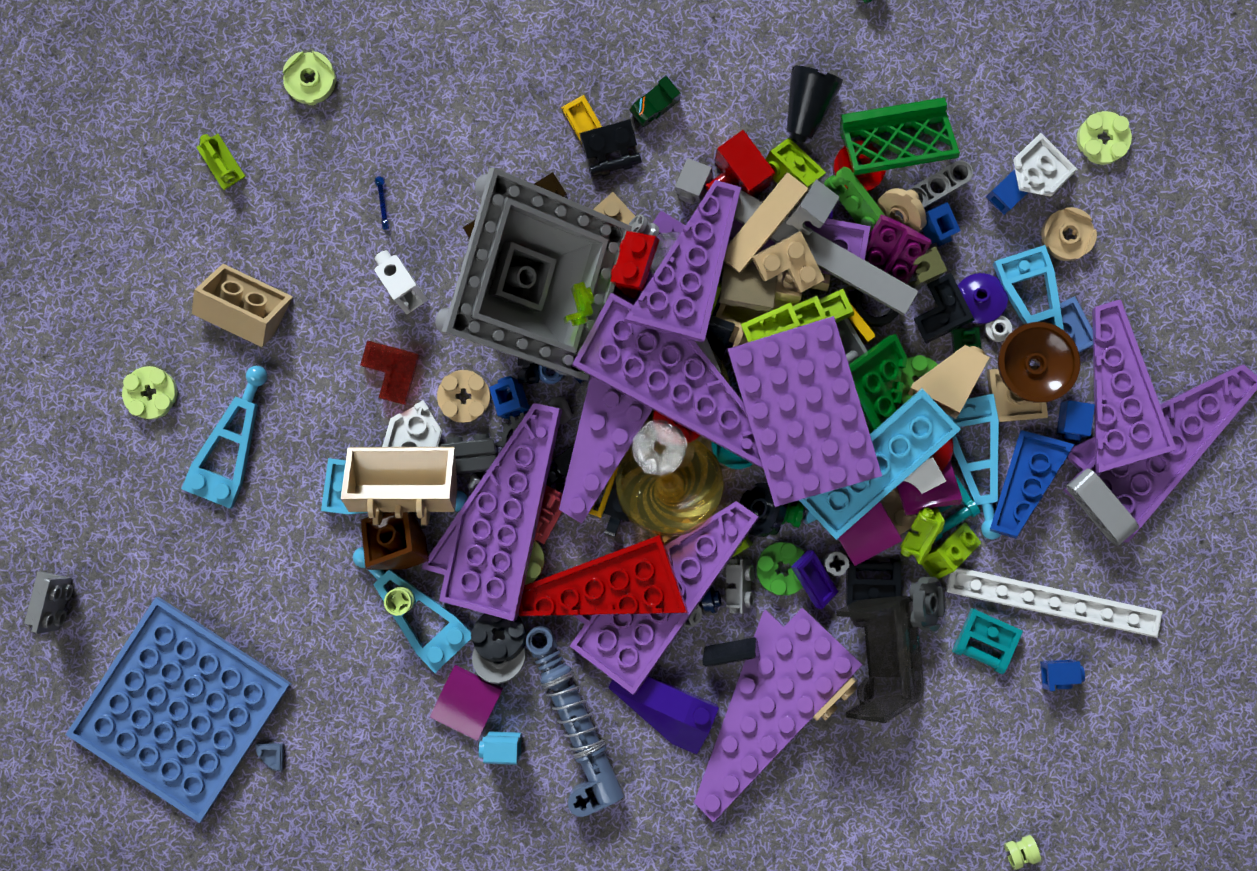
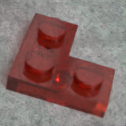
(398, 369)

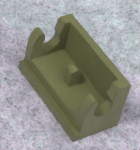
(929, 268)

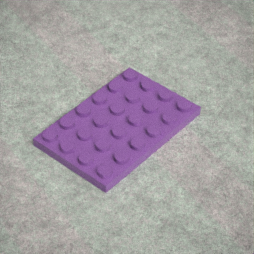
(804, 411)

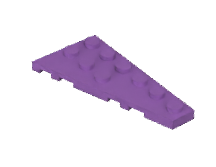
(686, 282)
(1126, 405)
(602, 440)

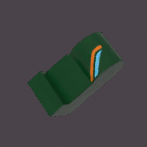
(655, 102)

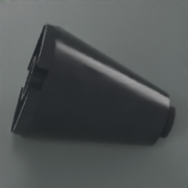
(809, 100)

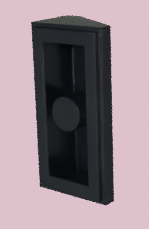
(730, 652)

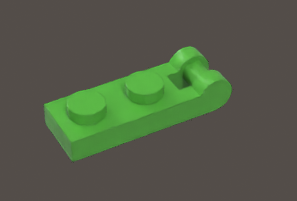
(855, 198)

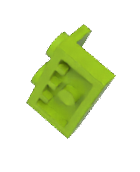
(792, 159)

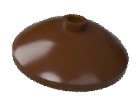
(1055, 358)

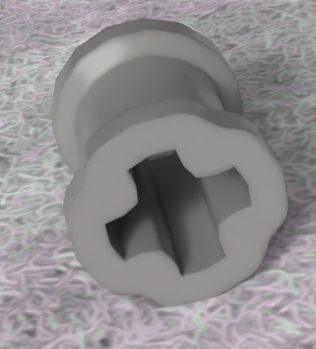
(841, 568)

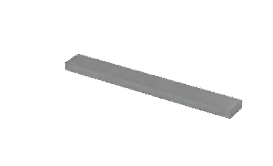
(840, 262)

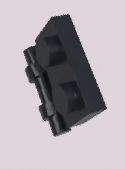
(609, 139)

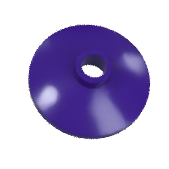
(985, 309)

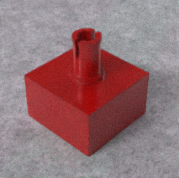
(742, 165)

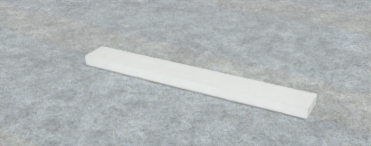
(1054, 602)

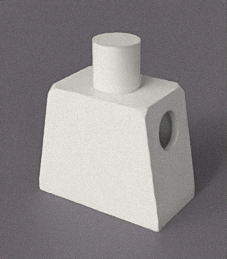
(399, 282)

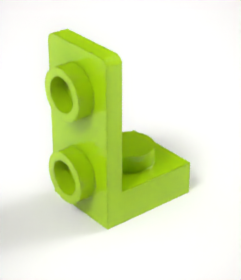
(951, 552)

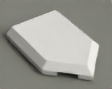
(1042, 167)
(413, 428)

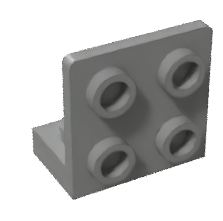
(48, 602)

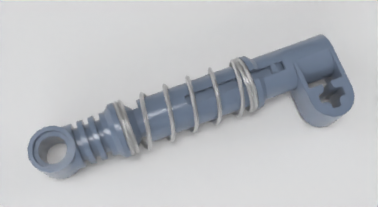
(578, 726)

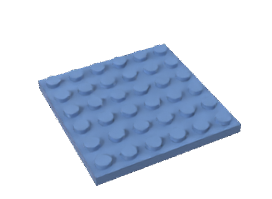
(178, 709)

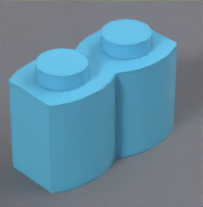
(501, 748)

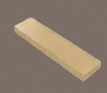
(764, 222)

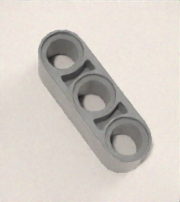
(946, 182)
(1102, 507)

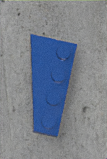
(1027, 480)

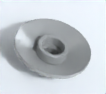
(496, 672)

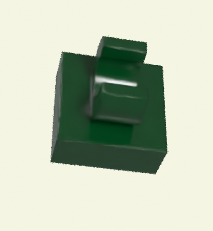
(966, 337)

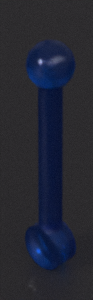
(379, 181)

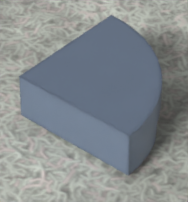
(271, 754)

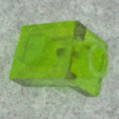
(583, 299)

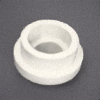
(995, 336)

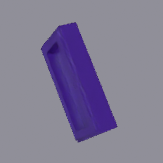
(814, 579)

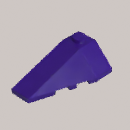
(671, 711)

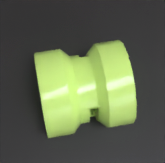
(395, 602)
(1022, 852)

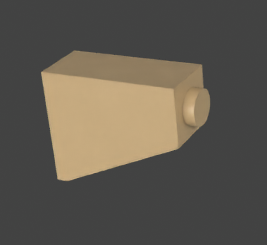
(953, 379)

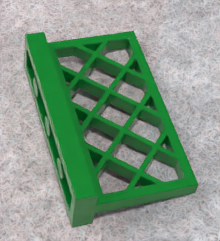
(894, 120)

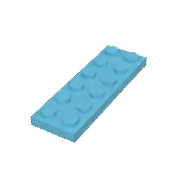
(900, 447)

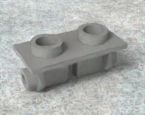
(742, 574)

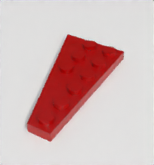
(621, 582)

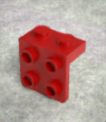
(634, 262)

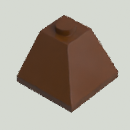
(393, 543)

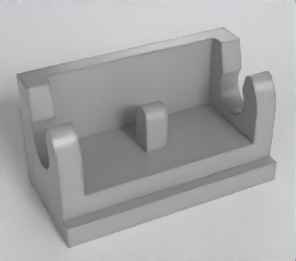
(813, 208)

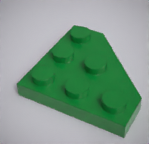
(878, 380)

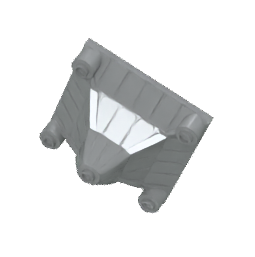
(522, 269)

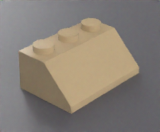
(240, 304)

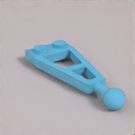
(1024, 267)
(977, 411)
(210, 484)
(333, 487)
(445, 643)

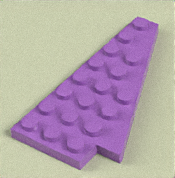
(668, 377)
(1194, 423)
(494, 533)
(633, 644)
(772, 703)

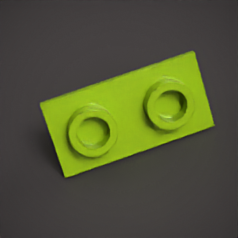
(220, 160)
(928, 524)

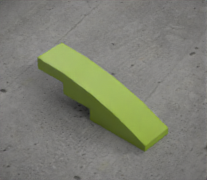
(794, 316)

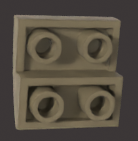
(747, 288)

